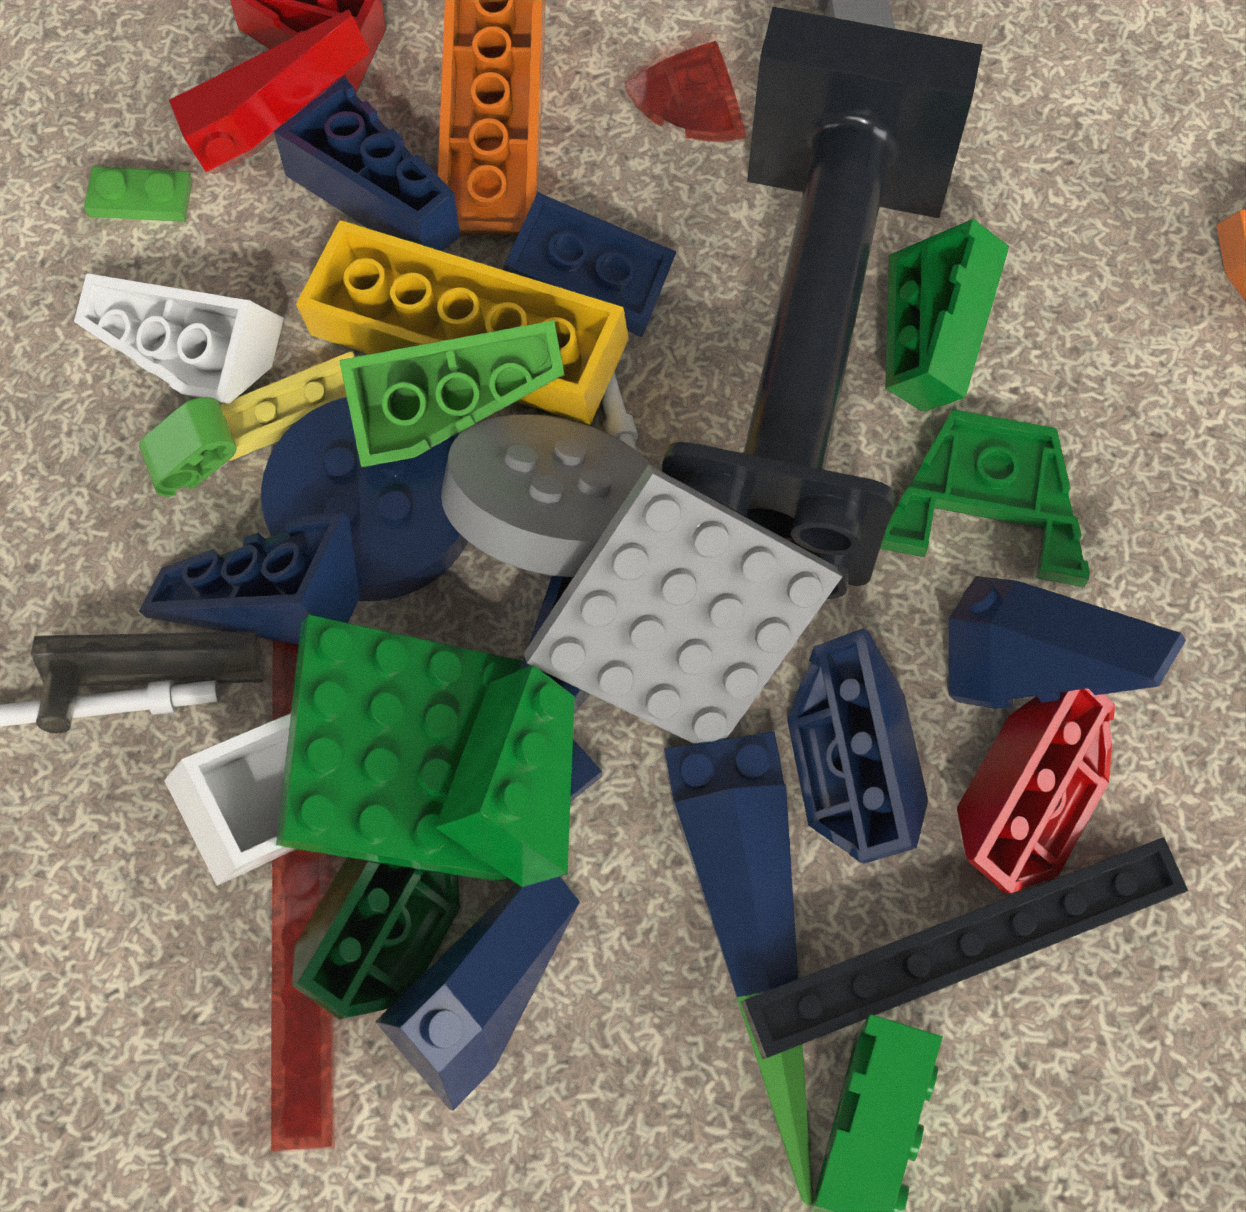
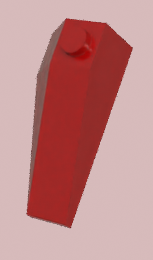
(244, 106)

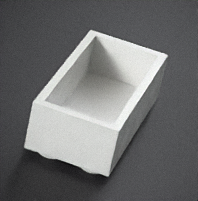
(234, 799)

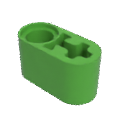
(187, 446)

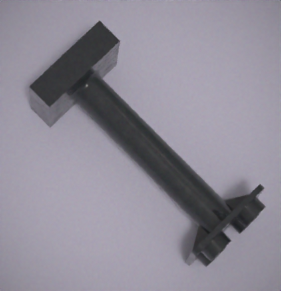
(856, 126)

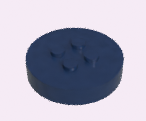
(392, 506)

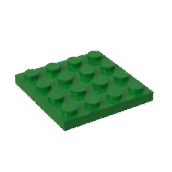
(379, 745)

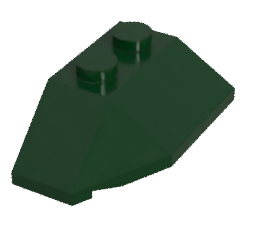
(373, 935)

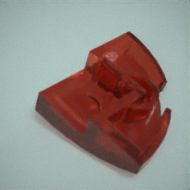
(691, 94)

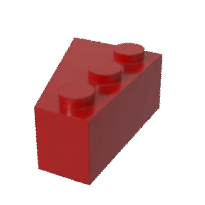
(280, 20)

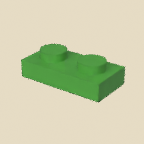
(138, 194)

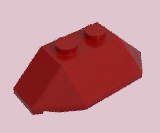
(1037, 789)

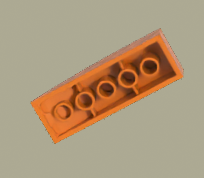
(492, 111)

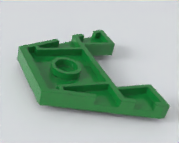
(996, 473)

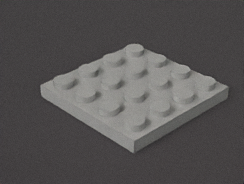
(681, 611)

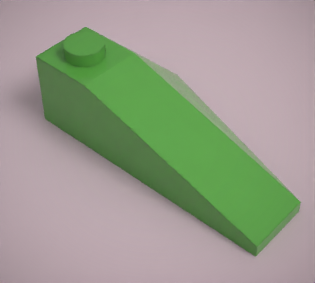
(432, 391)

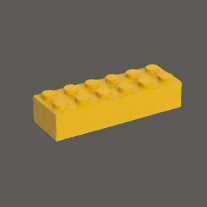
(398, 294)

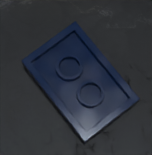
(591, 259)

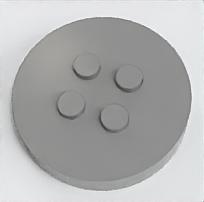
(537, 489)

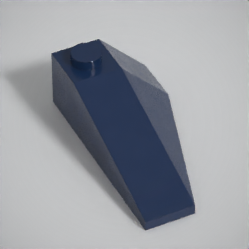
(265, 583)

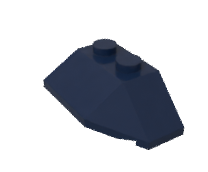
(857, 751)

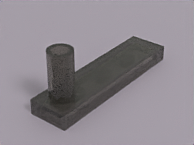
(136, 660)

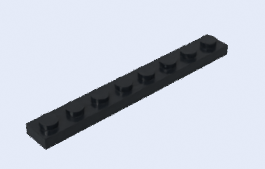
(961, 948)

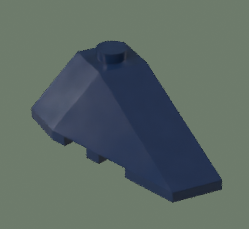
(1033, 642)
(473, 996)

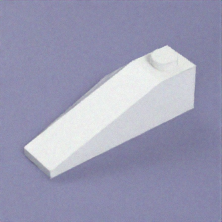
(183, 336)

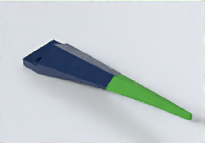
(738, 840)

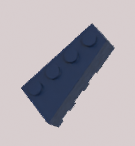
(365, 170)

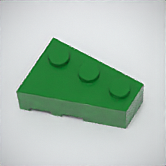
(939, 312)
(516, 779)
(878, 1119)

